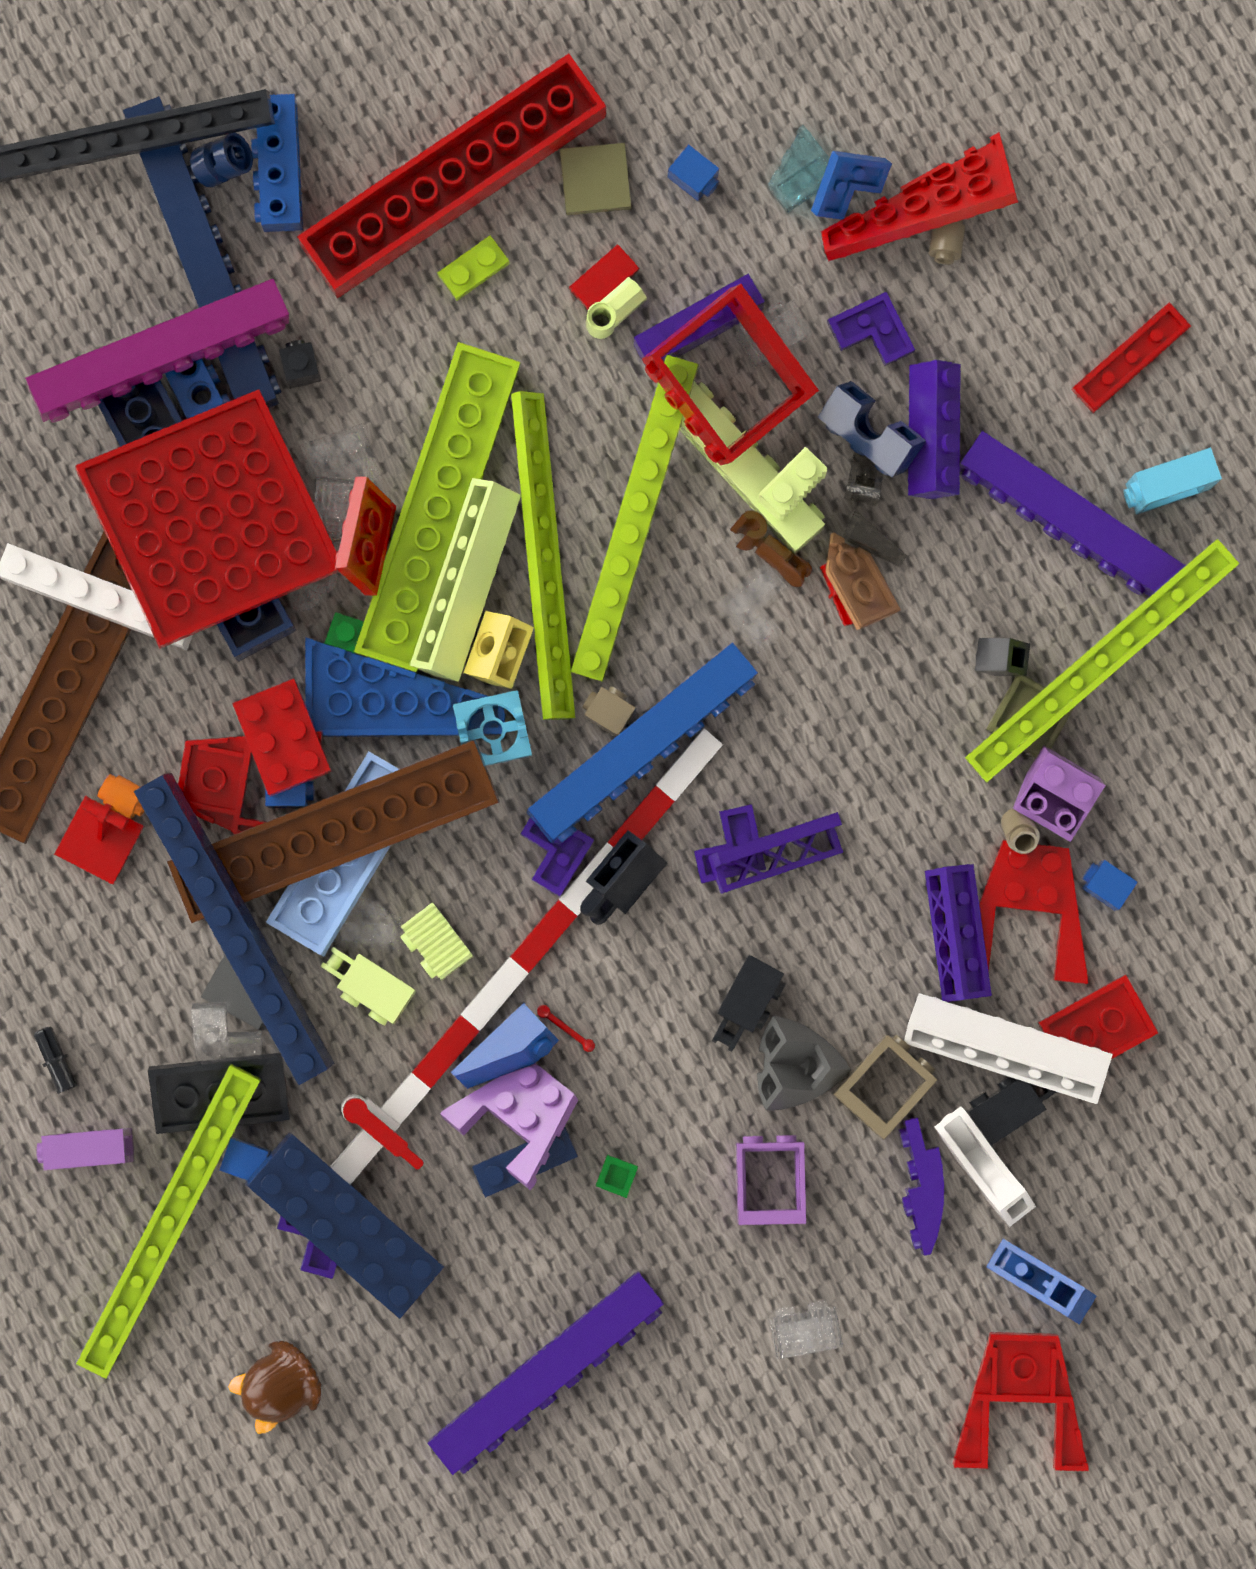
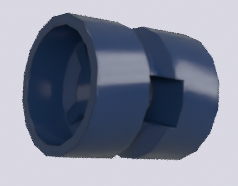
(221, 160)

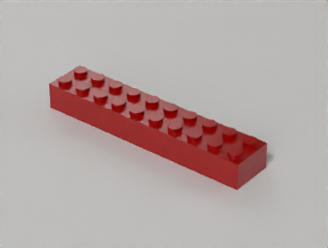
(452, 175)

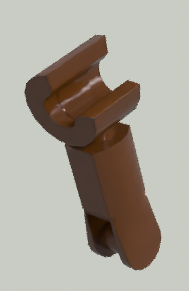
(773, 552)

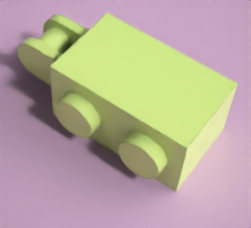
(370, 986)

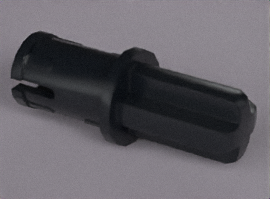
(55, 1059)

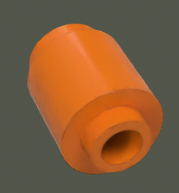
(120, 794)

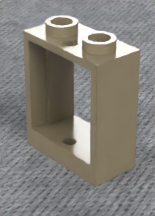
(864, 1113)

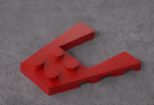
(216, 780)
(1039, 884)
(1022, 1370)

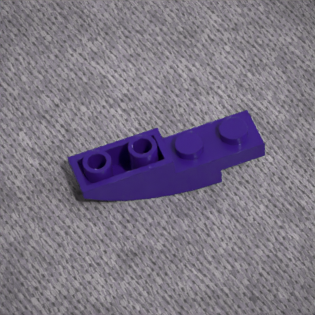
(927, 1199)

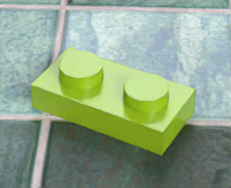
(473, 268)

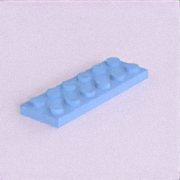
(319, 905)

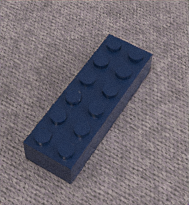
(344, 1225)

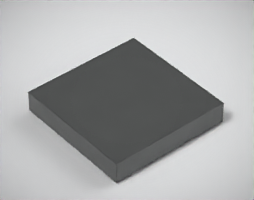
(227, 988)

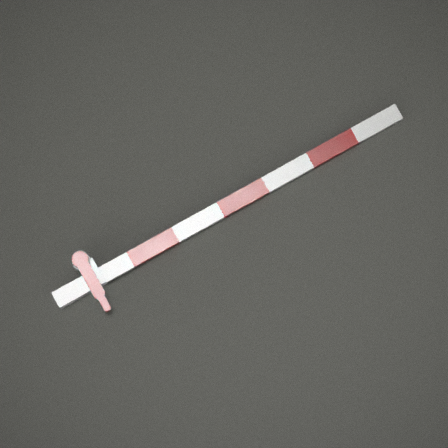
(381, 1123)

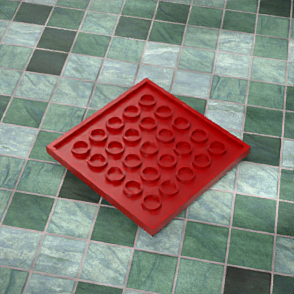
(208, 518)

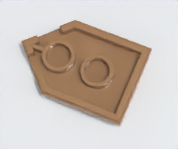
(859, 583)

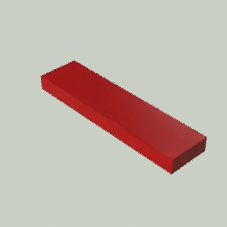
(1131, 357)

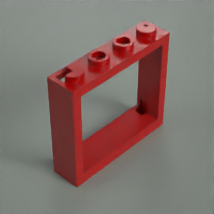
(770, 345)

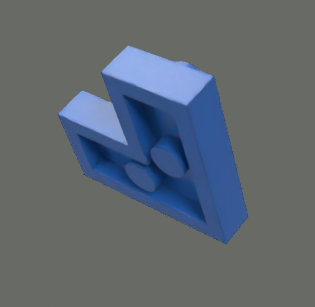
(843, 176)

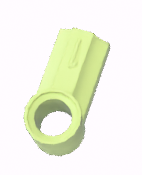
(616, 307)

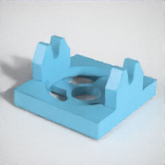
(509, 701)

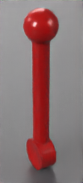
(544, 1012)

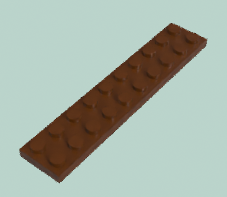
(57, 703)
(352, 824)

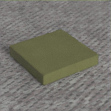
(595, 179)
(1019, 694)

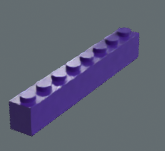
(1067, 516)
(545, 1373)

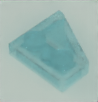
(799, 171)

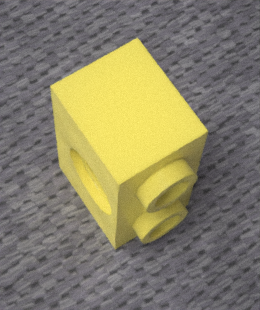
(498, 649)

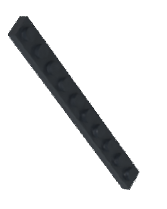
(136, 135)

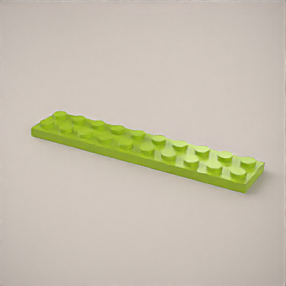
(452, 455)

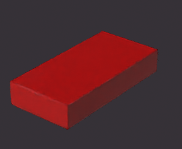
(604, 277)

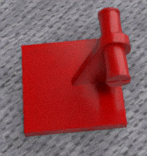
(99, 840)

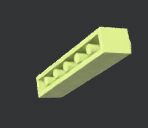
(752, 473)
(465, 579)

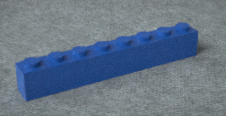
(642, 743)

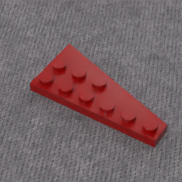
(929, 202)

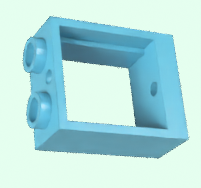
(1172, 481)

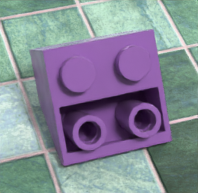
(1058, 793)

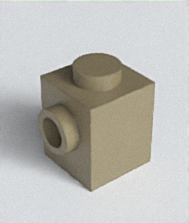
(609, 710)

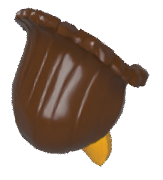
(278, 1386)

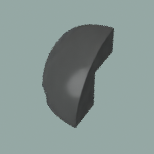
(796, 1065)

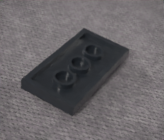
(186, 1089)

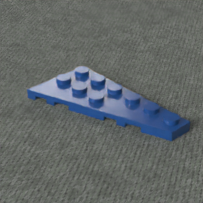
(376, 699)

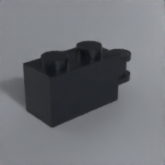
(621, 878)
(748, 1000)
(1006, 1108)

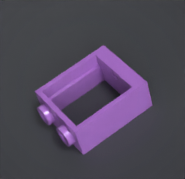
(86, 1149)
(771, 1216)

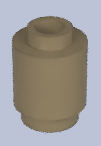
(947, 243)
(1020, 832)

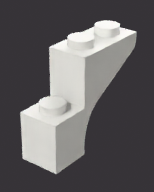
(984, 1166)

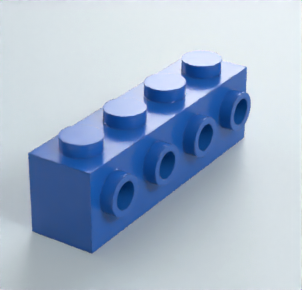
(279, 169)

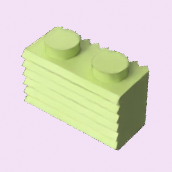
(792, 484)
(436, 942)

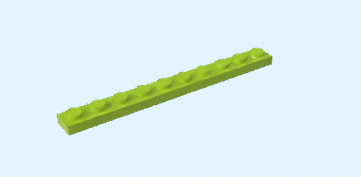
(632, 527)
(543, 556)
(1102, 660)
(168, 1221)

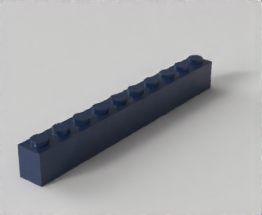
(200, 254)
(234, 928)

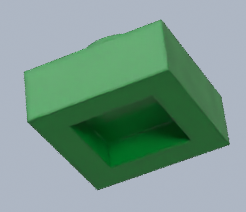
(344, 632)
(616, 1176)

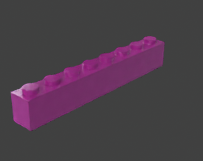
(157, 351)

